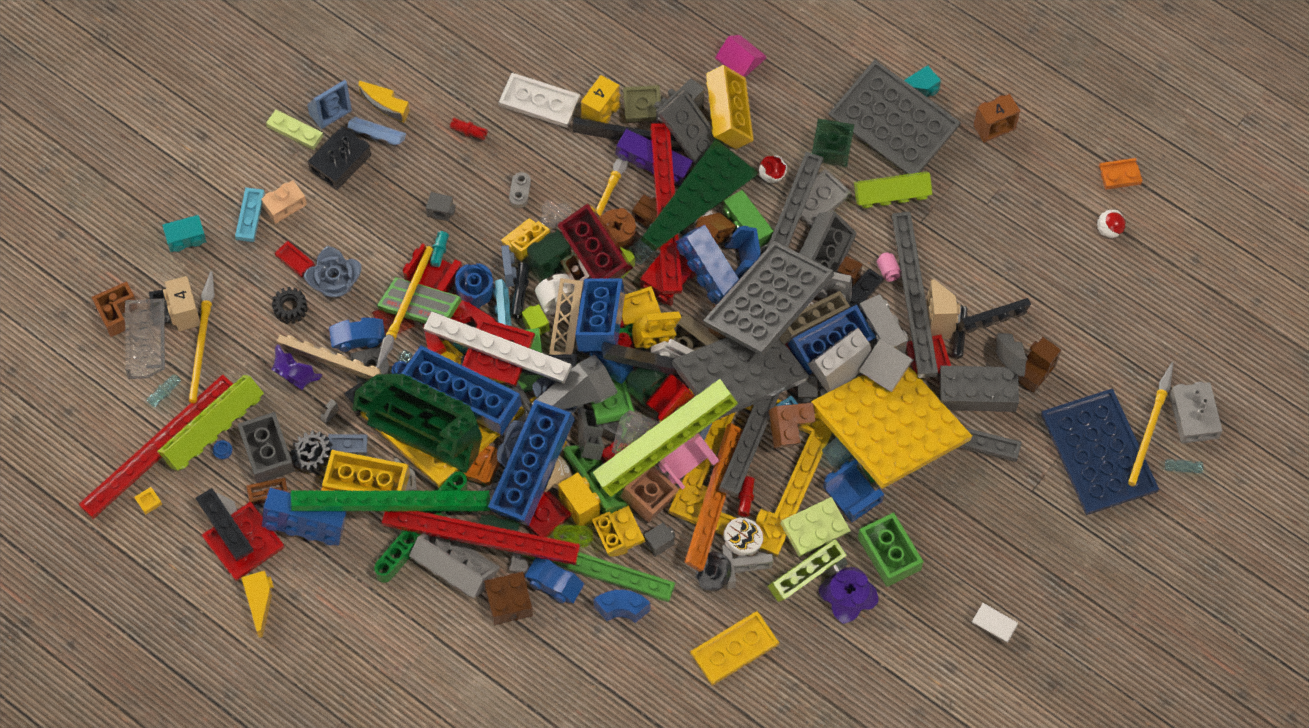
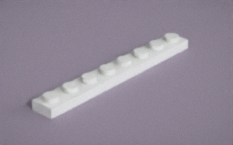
(497, 347)

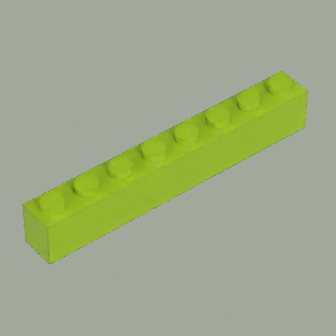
(665, 438)

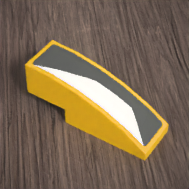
(384, 101)

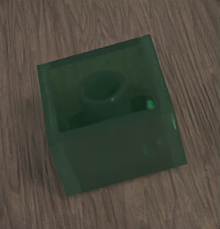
(833, 141)
(546, 255)

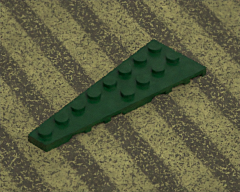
(708, 184)

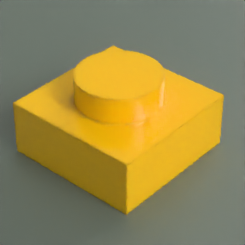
(148, 500)

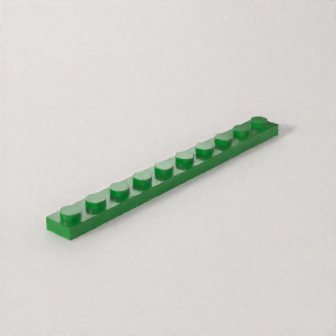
(389, 500)

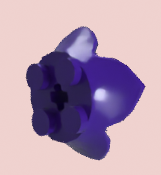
(293, 372)
(848, 606)

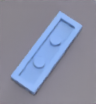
(376, 131)

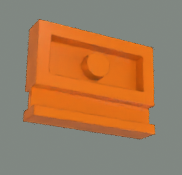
(1120, 173)
(484, 466)

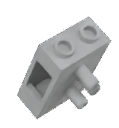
(1195, 412)

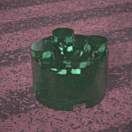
(644, 383)

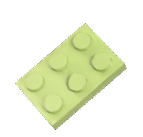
(815, 526)

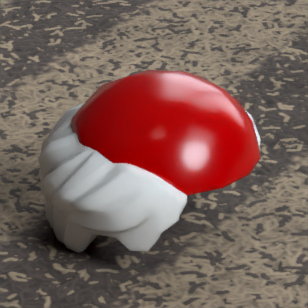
(772, 169)
(1111, 223)

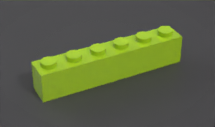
(211, 422)

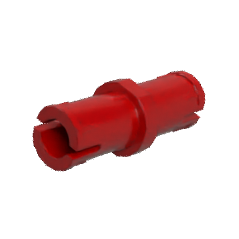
(468, 128)
(746, 496)

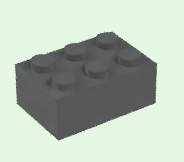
(266, 447)

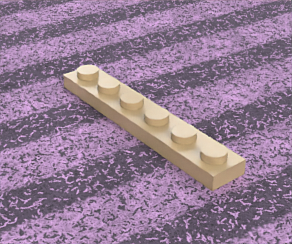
(324, 356)

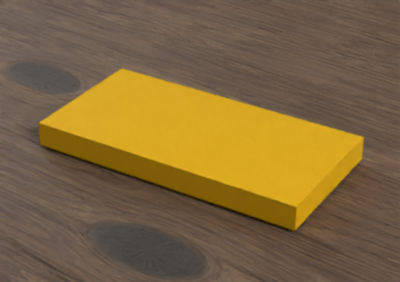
(734, 648)

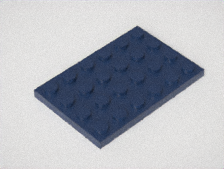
(1098, 451)

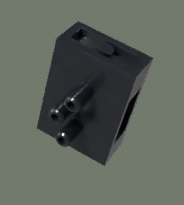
(339, 158)

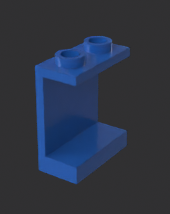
(747, 242)
(852, 491)

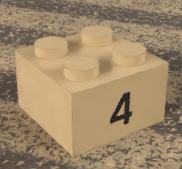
(181, 303)

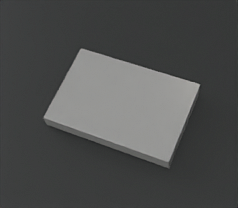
(824, 197)

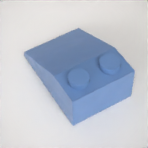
(330, 105)

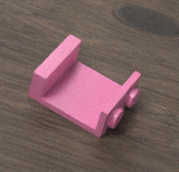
(686, 458)

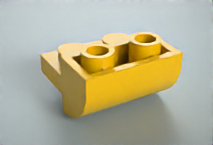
(524, 236)
(638, 304)
(654, 328)
(618, 531)

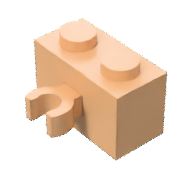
(283, 201)

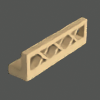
(571, 338)

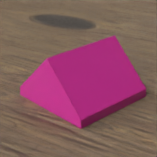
(739, 55)

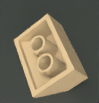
(942, 310)

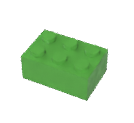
(890, 549)

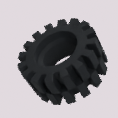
(285, 296)

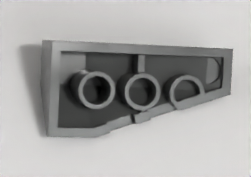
(584, 384)

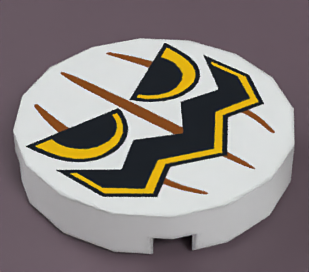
(743, 536)

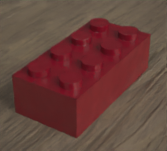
(594, 244)

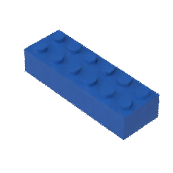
(490, 401)
(531, 462)

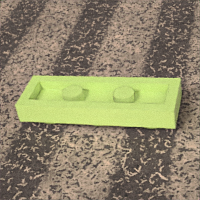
(294, 129)

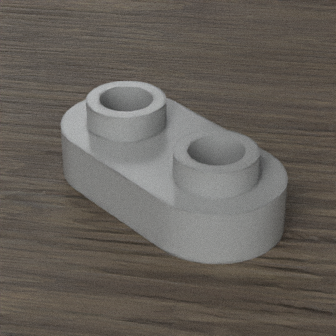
(520, 188)

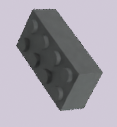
(978, 388)

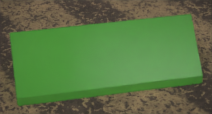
(585, 468)

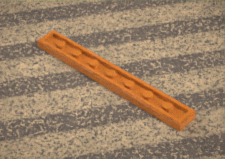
(712, 502)

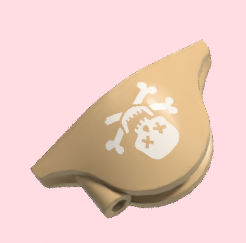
(561, 471)

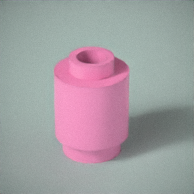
(888, 267)

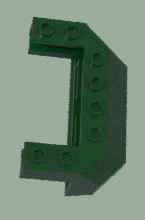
(421, 418)

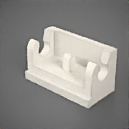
(995, 622)

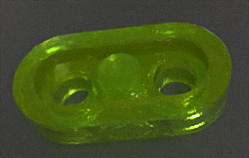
(573, 534)

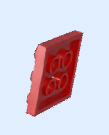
(492, 367)
(263, 541)

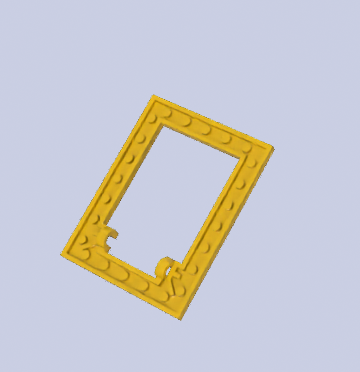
(689, 500)

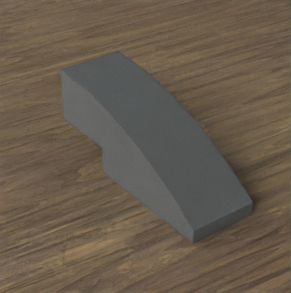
(1011, 353)
(589, 434)

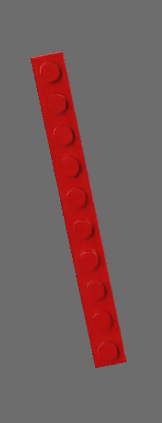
(664, 192)
(148, 454)
(483, 535)

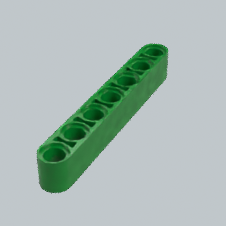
(399, 547)

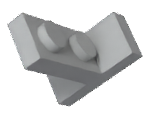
(744, 564)

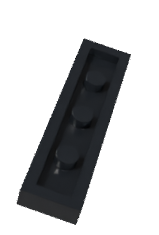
(988, 317)
(224, 524)

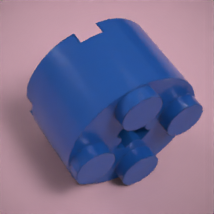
(474, 284)

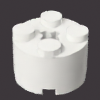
(548, 293)

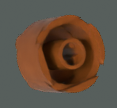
(621, 226)

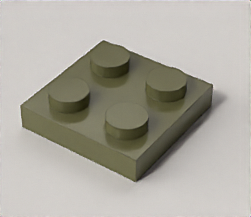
(640, 103)

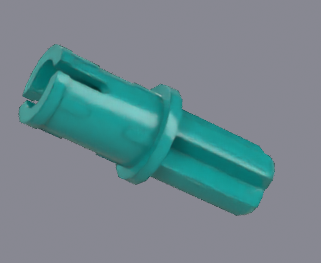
(439, 248)

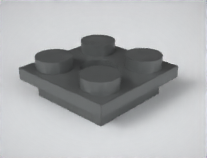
(368, 357)

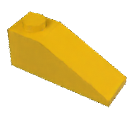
(259, 597)

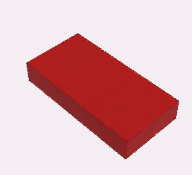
(294, 258)

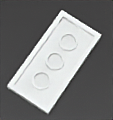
(539, 100)

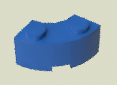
(351, 335)
(554, 580)
(622, 604)

